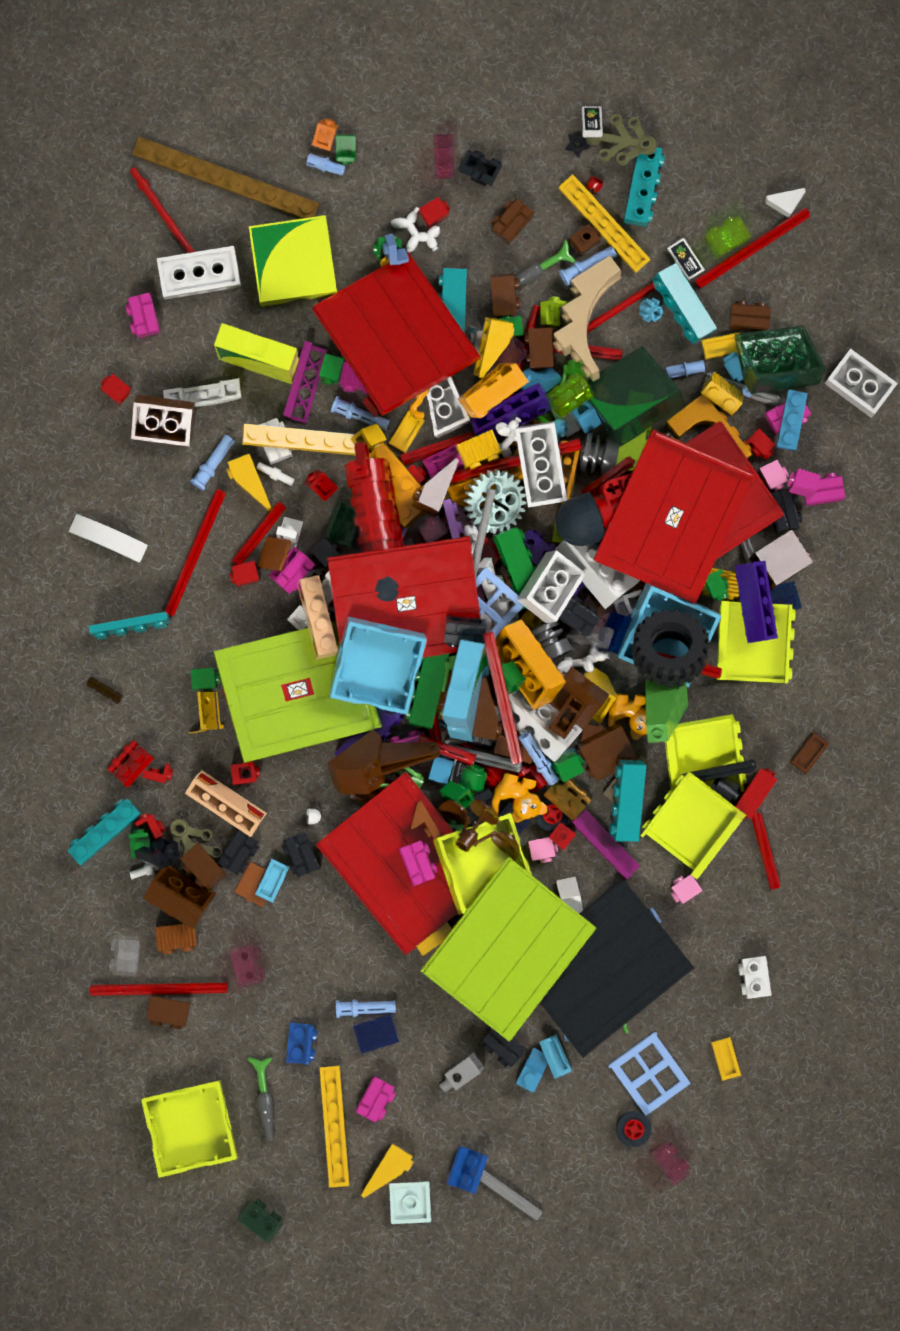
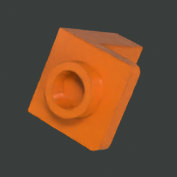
(325, 134)

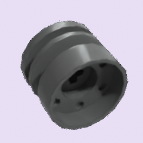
(598, 454)
(549, 642)

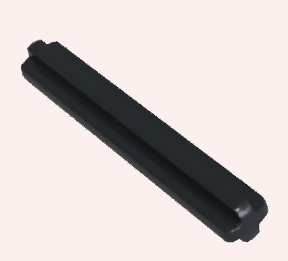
(725, 770)

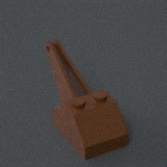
(368, 760)

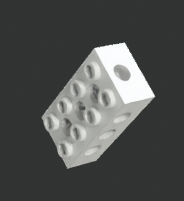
(197, 285)
(540, 732)

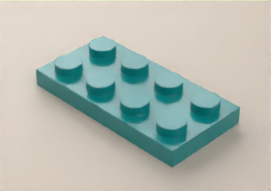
(122, 627)

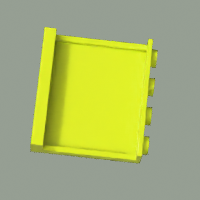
(757, 660)
(704, 746)
(693, 823)

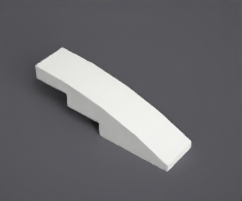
(502, 603)

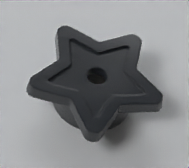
(577, 149)

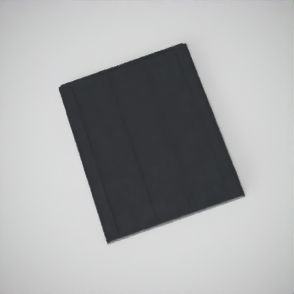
(616, 970)

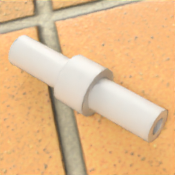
(275, 473)
(147, 869)

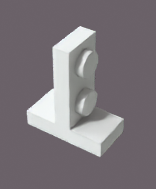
(290, 530)

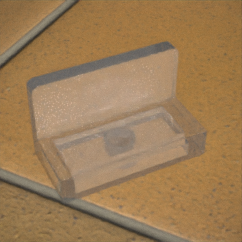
(599, 638)

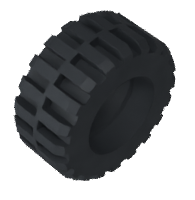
(670, 670)

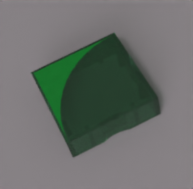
(634, 395)

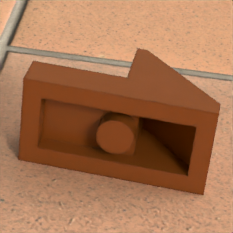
(422, 816)

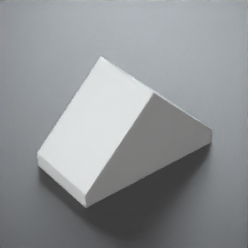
(786, 201)
(570, 893)

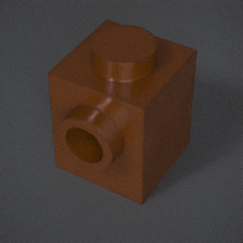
(585, 239)

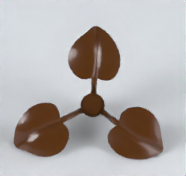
(469, 837)

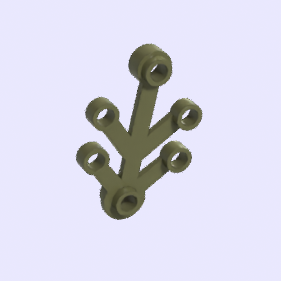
(625, 141)
(187, 841)

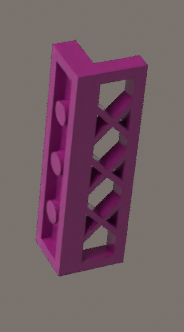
(297, 382)
(605, 844)

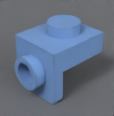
(394, 255)

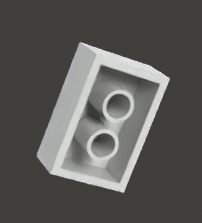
(861, 383)
(551, 586)

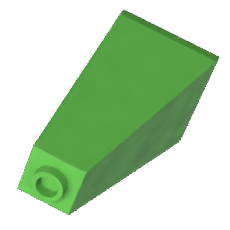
(664, 710)

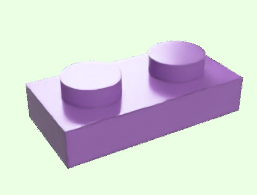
(455, 527)

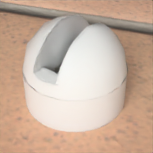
(313, 816)

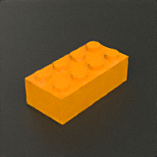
(404, 486)
(542, 677)

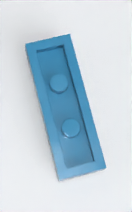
(792, 420)

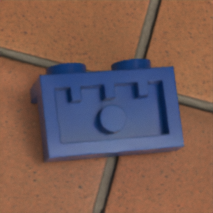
(300, 1043)
(467, 1169)

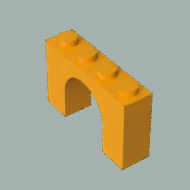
(703, 412)

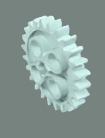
(504, 485)

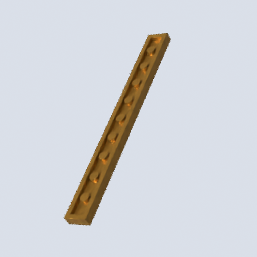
(225, 179)

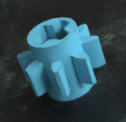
(651, 310)

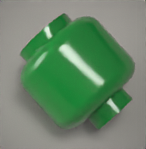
(473, 778)

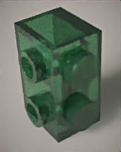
(261, 1220)

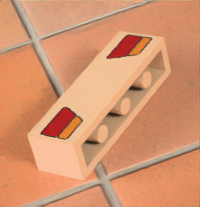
(317, 617)
(226, 803)

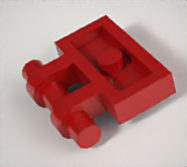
(133, 766)

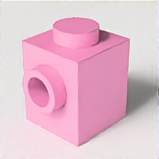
(774, 476)
(542, 850)
(684, 889)

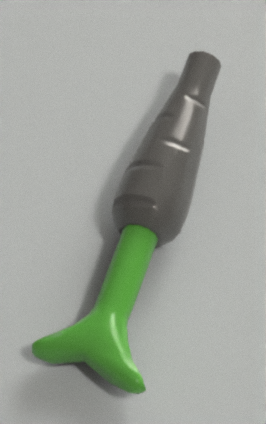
(535, 270)
(264, 1098)

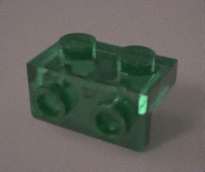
(342, 527)

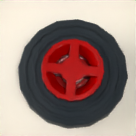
(546, 820)
(640, 1130)

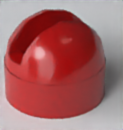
(595, 184)

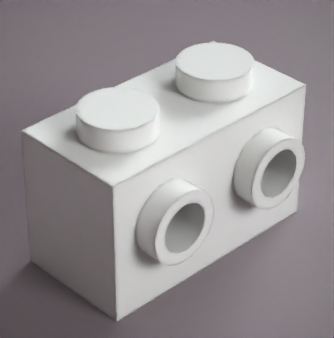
(755, 977)

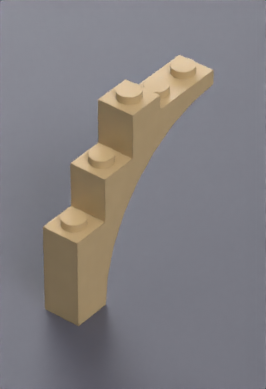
(587, 291)

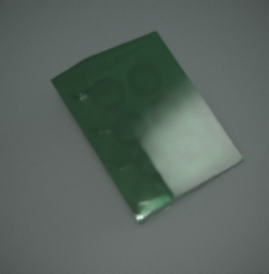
(778, 359)

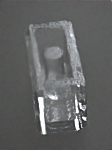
(126, 955)

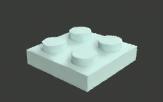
(410, 1202)

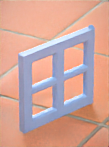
(485, 607)
(649, 1073)

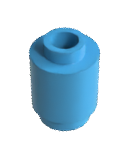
(733, 366)

